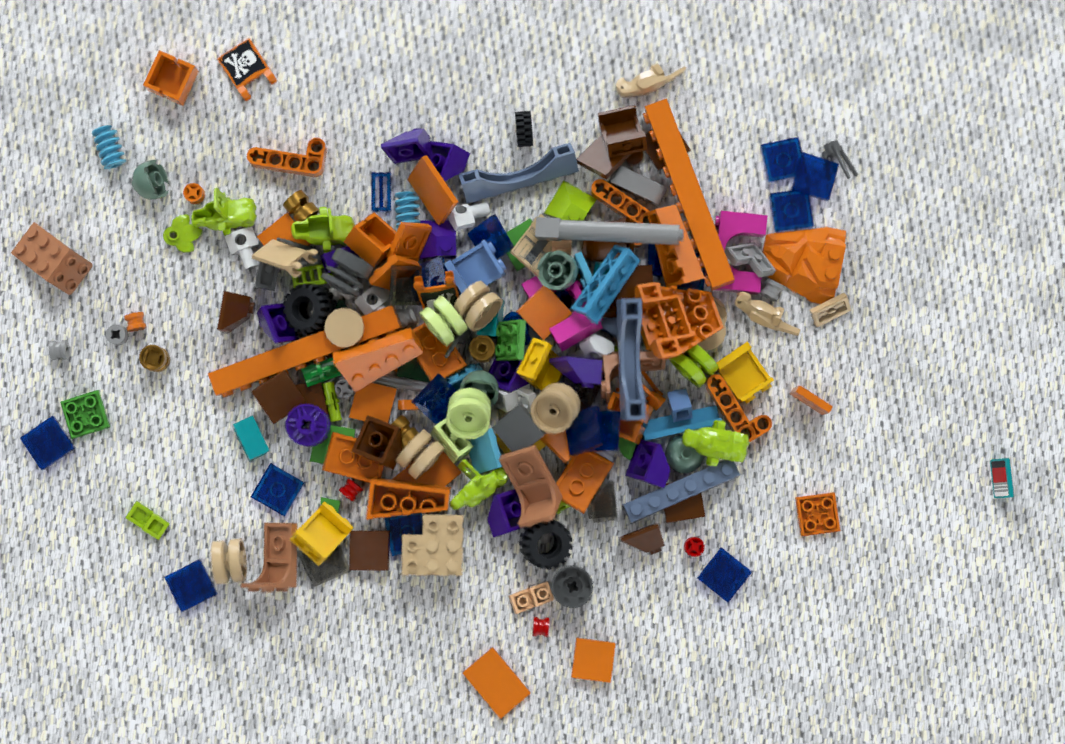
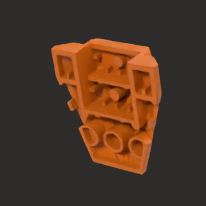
(807, 261)
(676, 318)

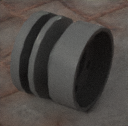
(347, 272)
(567, 576)

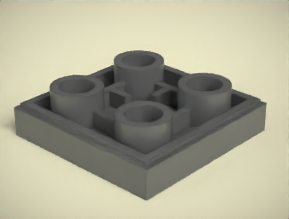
(518, 429)

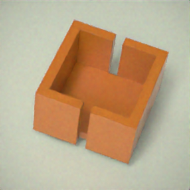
(170, 79)
(371, 239)
(629, 429)

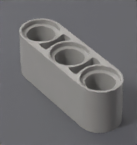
(638, 186)

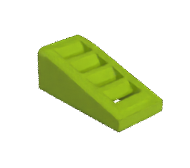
(310, 269)

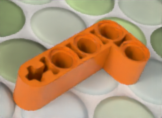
(287, 157)
(621, 208)
(734, 406)

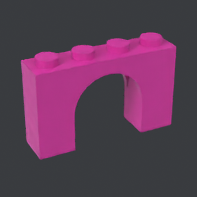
(736, 224)
(573, 328)

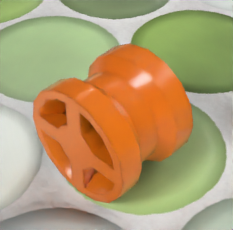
(191, 190)
(135, 321)

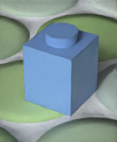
(679, 405)

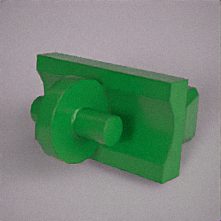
(320, 372)

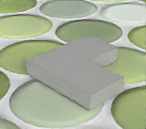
(751, 255)

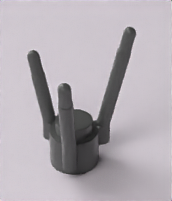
(835, 151)
(303, 261)
(465, 337)

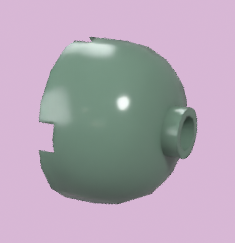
(147, 177)
(557, 270)
(484, 382)
(682, 458)

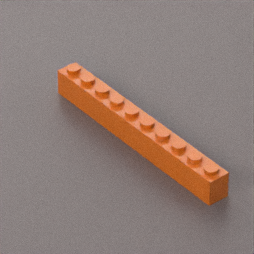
(689, 194)
(296, 354)

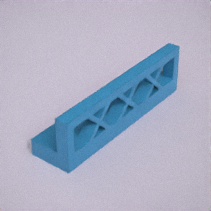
(609, 284)
(665, 426)

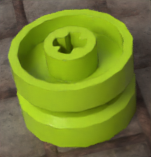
(693, 364)

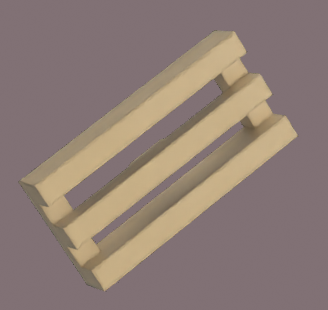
(829, 308)

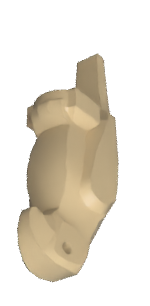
(646, 82)
(764, 313)

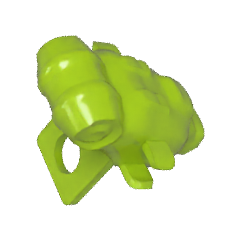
(225, 213)
(323, 229)
(717, 443)
(479, 487)

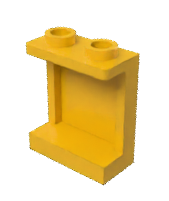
(536, 365)
(744, 373)
(321, 533)

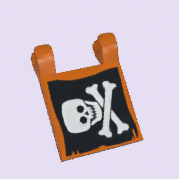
(244, 65)
(429, 294)

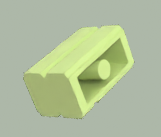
(455, 447)

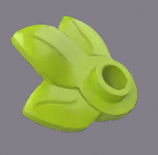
(185, 233)

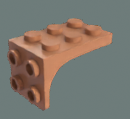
(51, 259)
(610, 369)
(533, 484)
(279, 560)

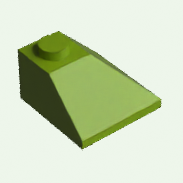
(570, 203)

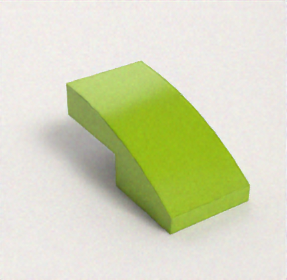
(147, 520)

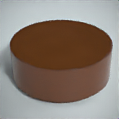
(635, 158)

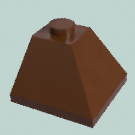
(234, 311)
(379, 442)
(645, 539)

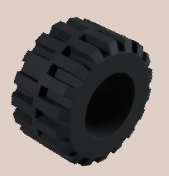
(297, 307)
(556, 554)

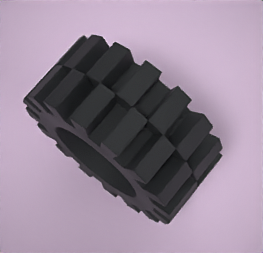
(524, 128)

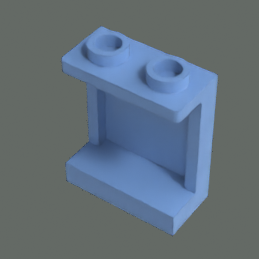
(476, 265)

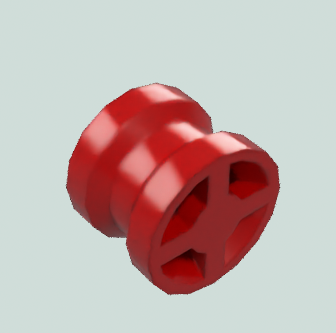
(350, 489)
(696, 544)
(540, 627)

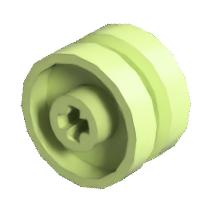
(441, 323)
(468, 413)

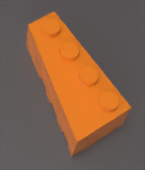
(679, 261)
(376, 358)
(399, 497)

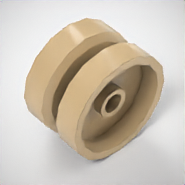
(478, 305)
(555, 408)
(422, 456)
(228, 561)

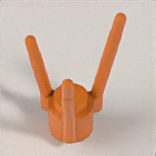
(654, 399)

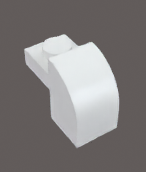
(508, 401)

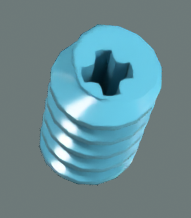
(107, 147)
(406, 208)

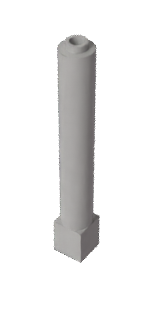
(556, 230)

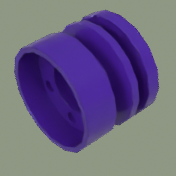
(319, 429)

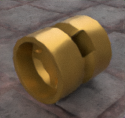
(299, 206)
(482, 349)
(154, 358)
(407, 433)

